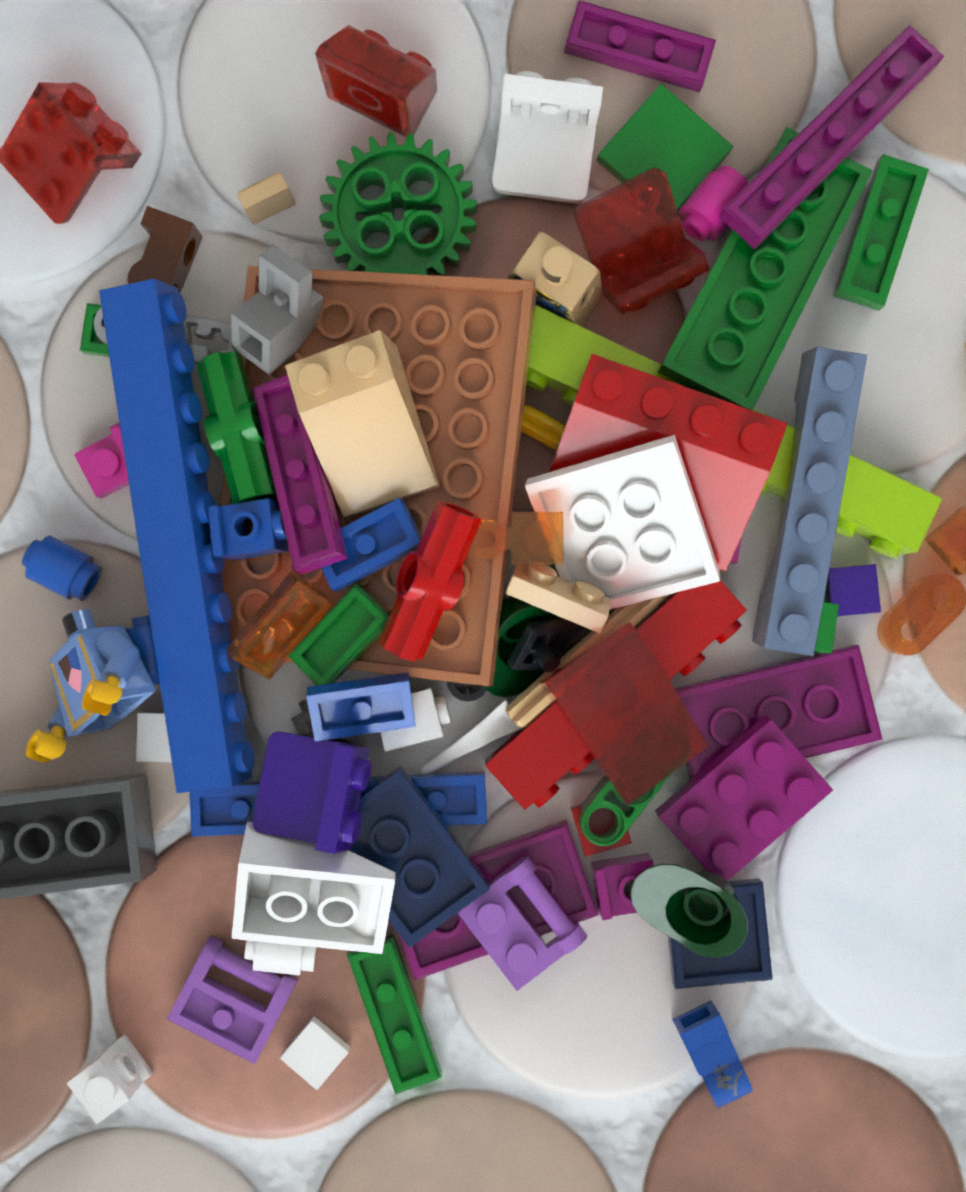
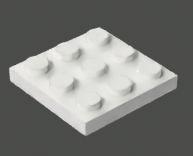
(629, 523)

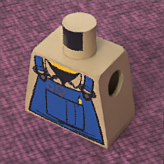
(560, 279)

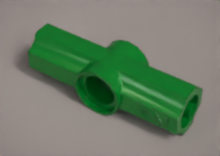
(235, 427)

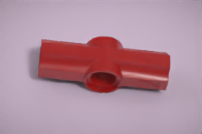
(429, 581)

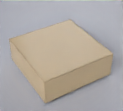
(266, 198)

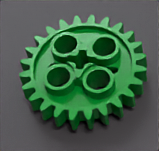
(394, 170)

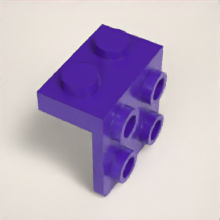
(312, 791)

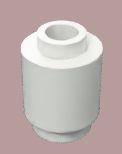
(280, 957)

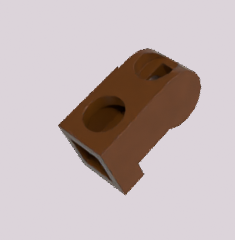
(168, 250)

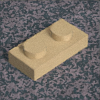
(576, 602)

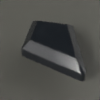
(545, 644)

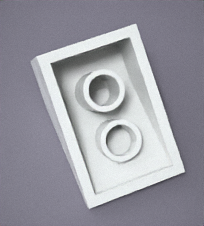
(310, 895)

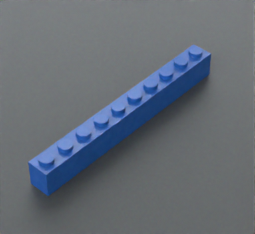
(172, 526)

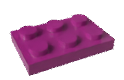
(743, 799)

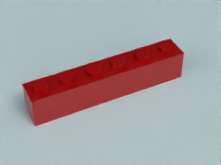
(675, 635)

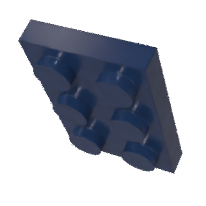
(431, 867)

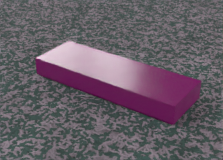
(639, 46)

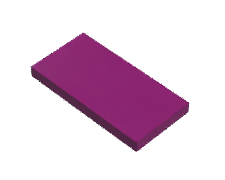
(814, 700)
(556, 867)

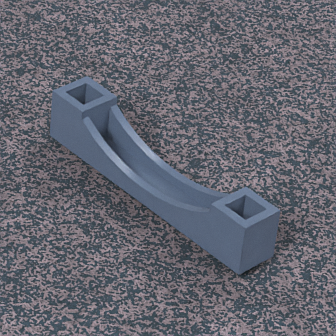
(823, 435)

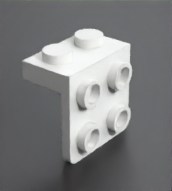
(546, 137)

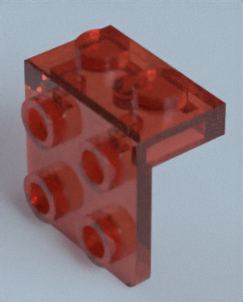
(63, 146)
(638, 241)

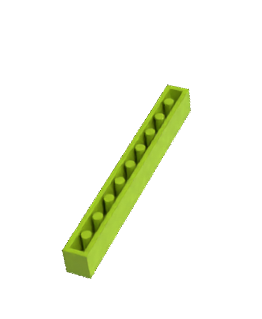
(872, 502)

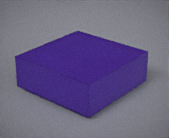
(854, 589)

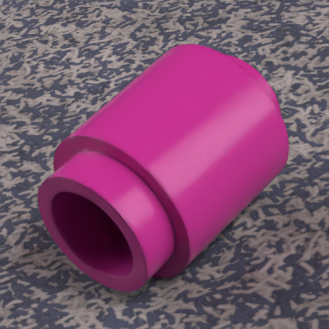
(705, 204)

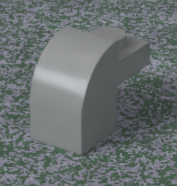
(278, 316)

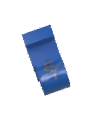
(713, 1053)

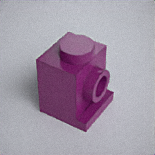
(610, 879)

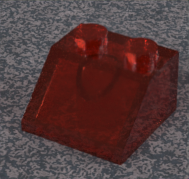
(377, 79)

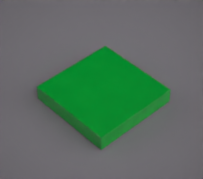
(667, 137)

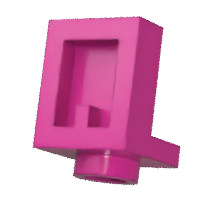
(105, 464)

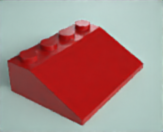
(721, 443)

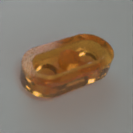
(923, 613)

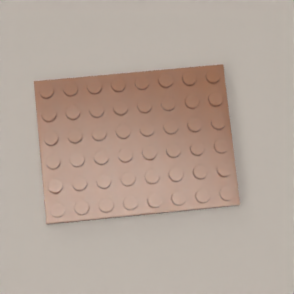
(467, 372)

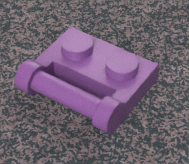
(510, 935)
(225, 1014)

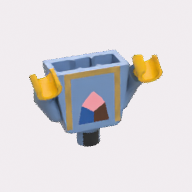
(95, 681)

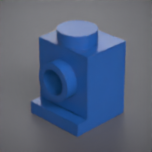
(231, 534)

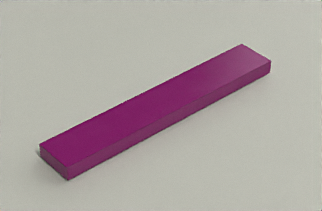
(830, 137)

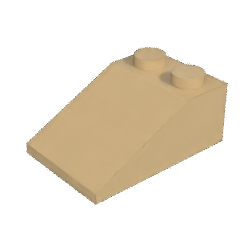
(363, 423)

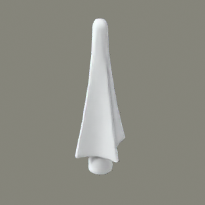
(490, 728)

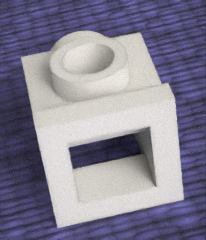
(109, 1078)

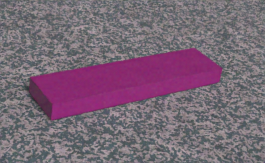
(299, 480)

